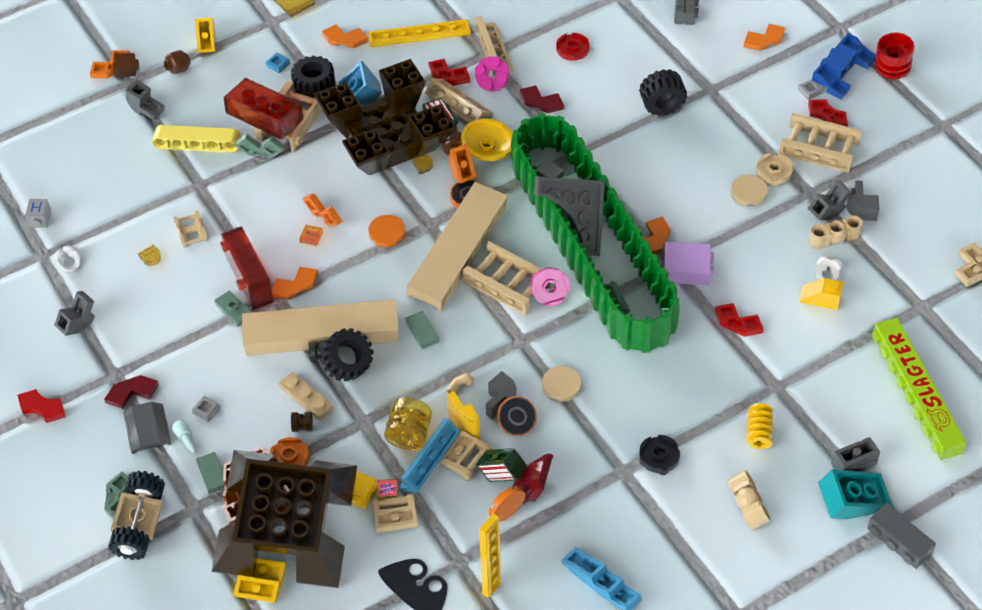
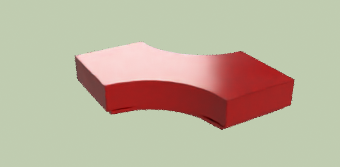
(823, 111)
(35, 403)

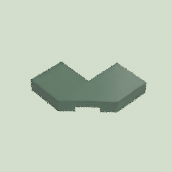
(251, 147)
(113, 493)

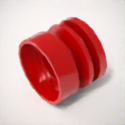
(894, 55)

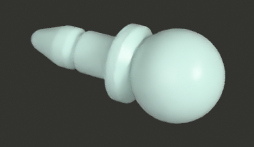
(180, 429)

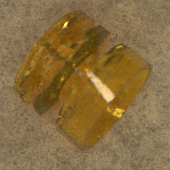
(408, 423)

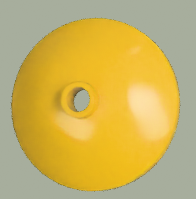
(487, 139)

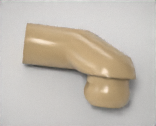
(458, 381)

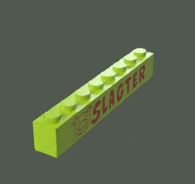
(919, 389)

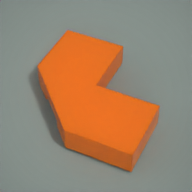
(352, 39)
(759, 41)
(105, 69)
(329, 214)
(659, 234)
(303, 281)

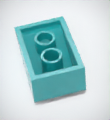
(853, 493)

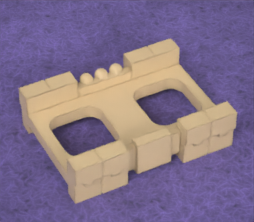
(197, 227)

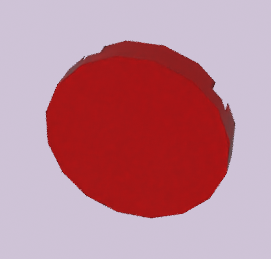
(572, 46)

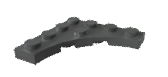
(582, 203)

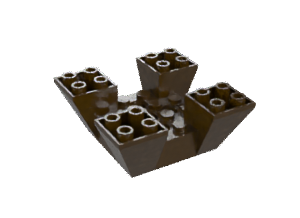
(388, 128)
(313, 487)

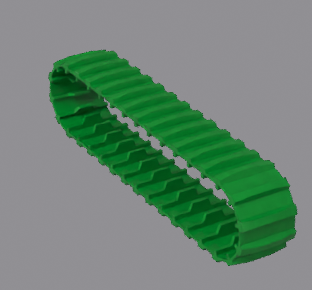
(629, 332)

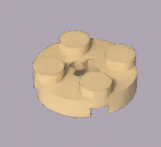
(774, 177)

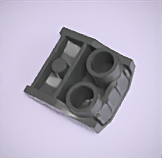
(146, 426)

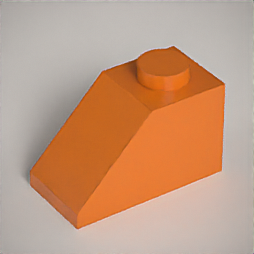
(461, 164)

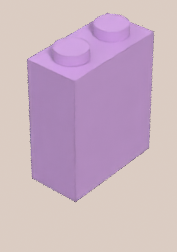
(688, 263)

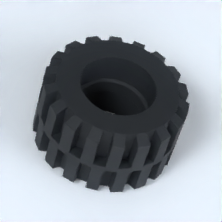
(312, 75)
(663, 92)
(355, 342)

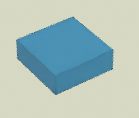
(277, 62)

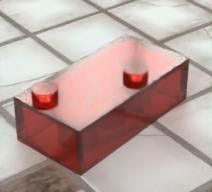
(263, 108)
(247, 268)

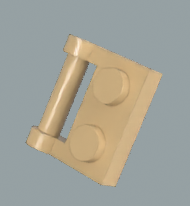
(460, 451)
(395, 518)

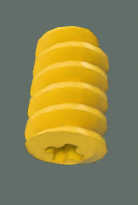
(760, 426)

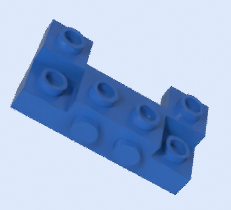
(839, 62)

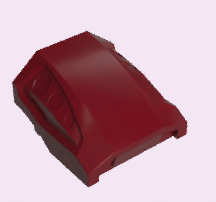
(534, 478)

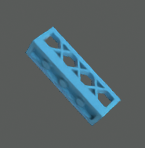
(429, 457)

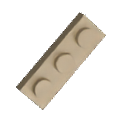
(306, 396)

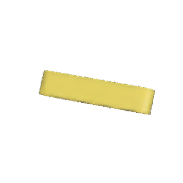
(196, 138)

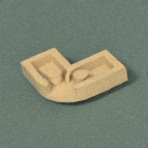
(972, 271)

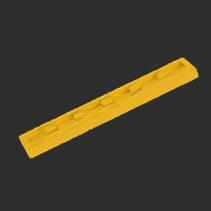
(419, 33)
(490, 555)

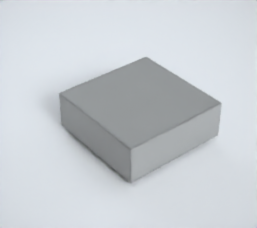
(810, 89)
(206, 408)

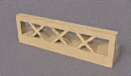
(485, 39)
(458, 101)

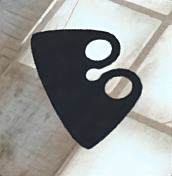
(404, 585)

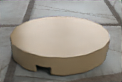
(749, 190)
(561, 383)

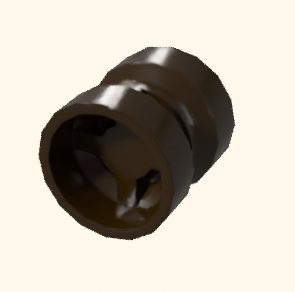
(301, 421)

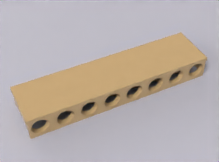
(457, 245)
(293, 328)

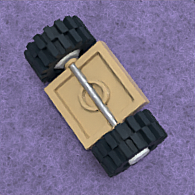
(136, 515)

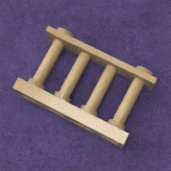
(302, 128)
(819, 155)
(496, 290)

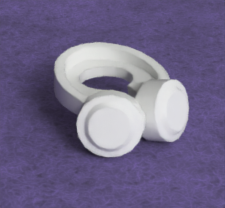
(70, 250)
(824, 263)

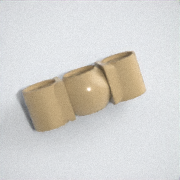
(835, 232)
(749, 500)

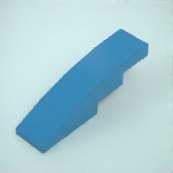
(601, 580)

